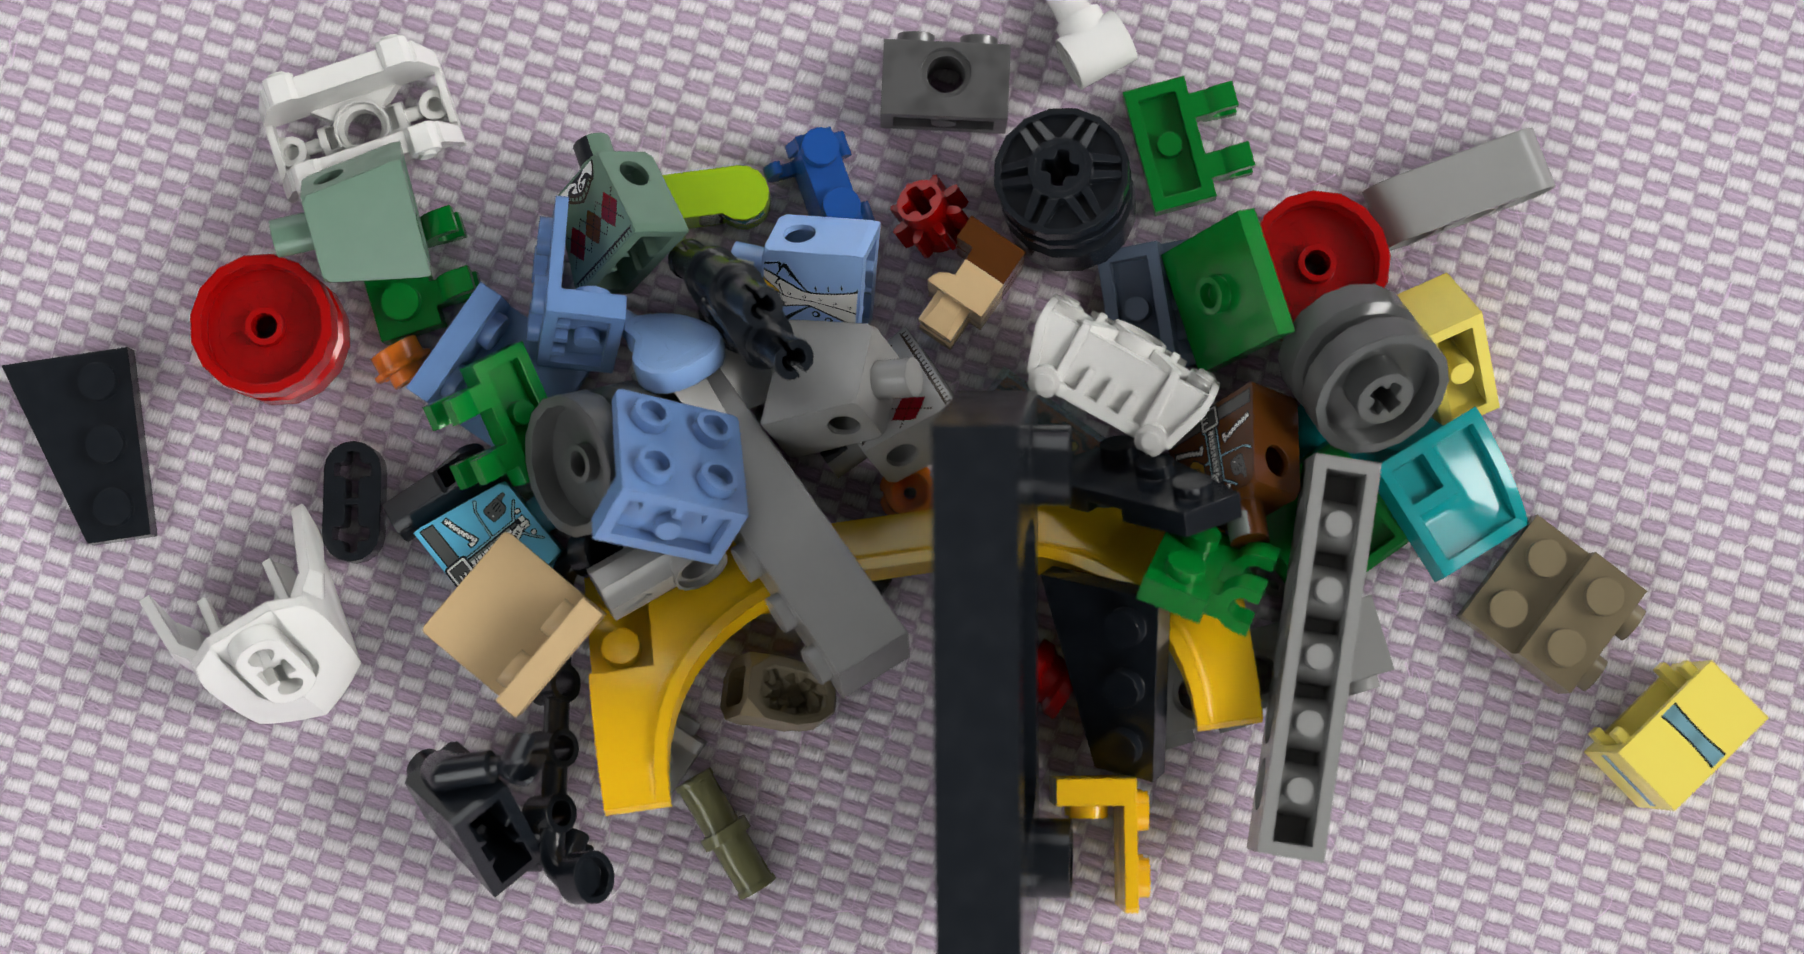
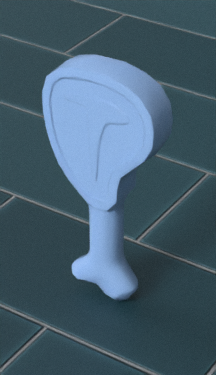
(672, 350)

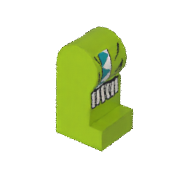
(721, 196)

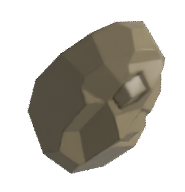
(775, 694)

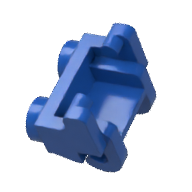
(821, 174)

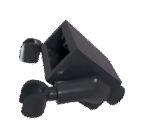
(477, 811)

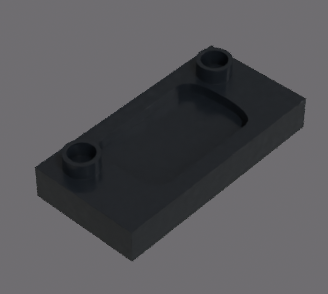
(990, 844)

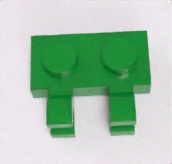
(1171, 147)
(417, 304)
(504, 393)
(1206, 577)

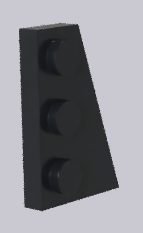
(93, 438)
(1150, 489)
(1115, 666)

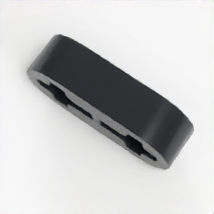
(339, 502)

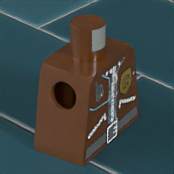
(1251, 448)

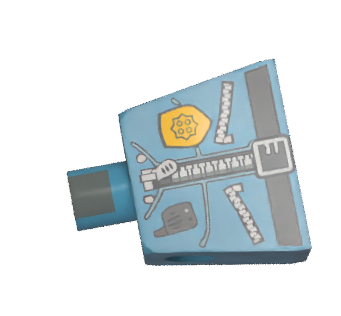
(468, 531)

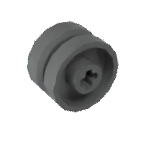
(1363, 368)
(573, 454)

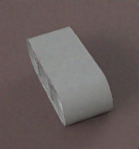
(1459, 188)

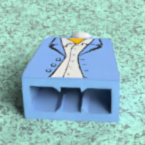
(819, 266)

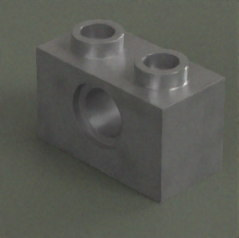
(914, 104)

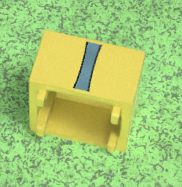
(1675, 734)

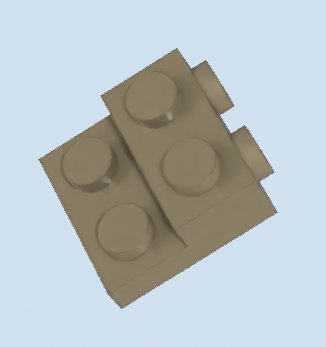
(1554, 607)

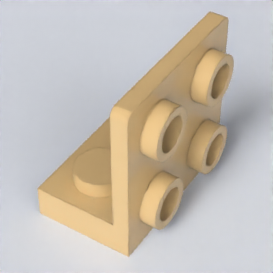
(513, 622)

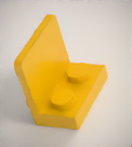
(1089, 799)

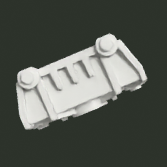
(352, 89)
(1117, 374)

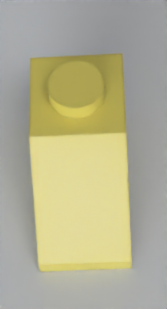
(1461, 336)

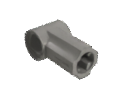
(639, 576)

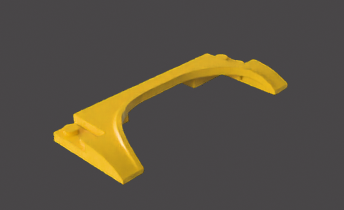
(655, 653)

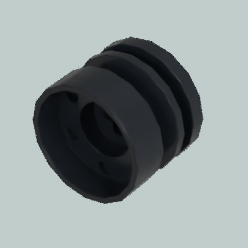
(1070, 223)

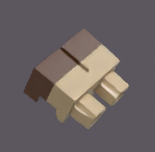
(976, 288)

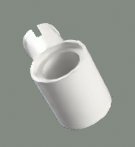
(1090, 41)

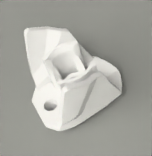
(284, 656)

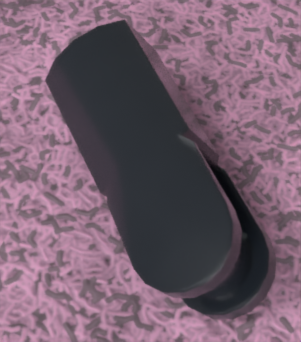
(432, 495)

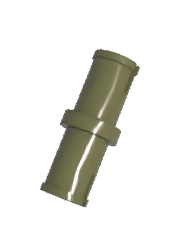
(725, 833)

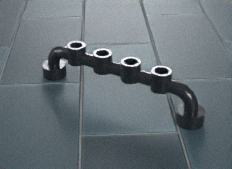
(580, 875)

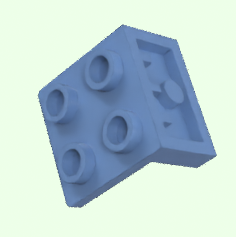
(571, 326)
(478, 330)
(675, 479)

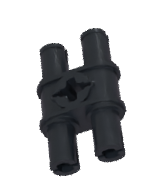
(741, 308)

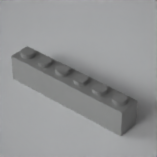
(807, 565)

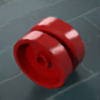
(1333, 237)
(240, 306)

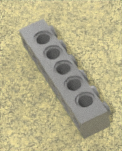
(1314, 657)

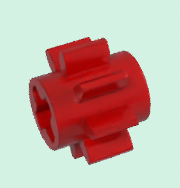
(930, 216)

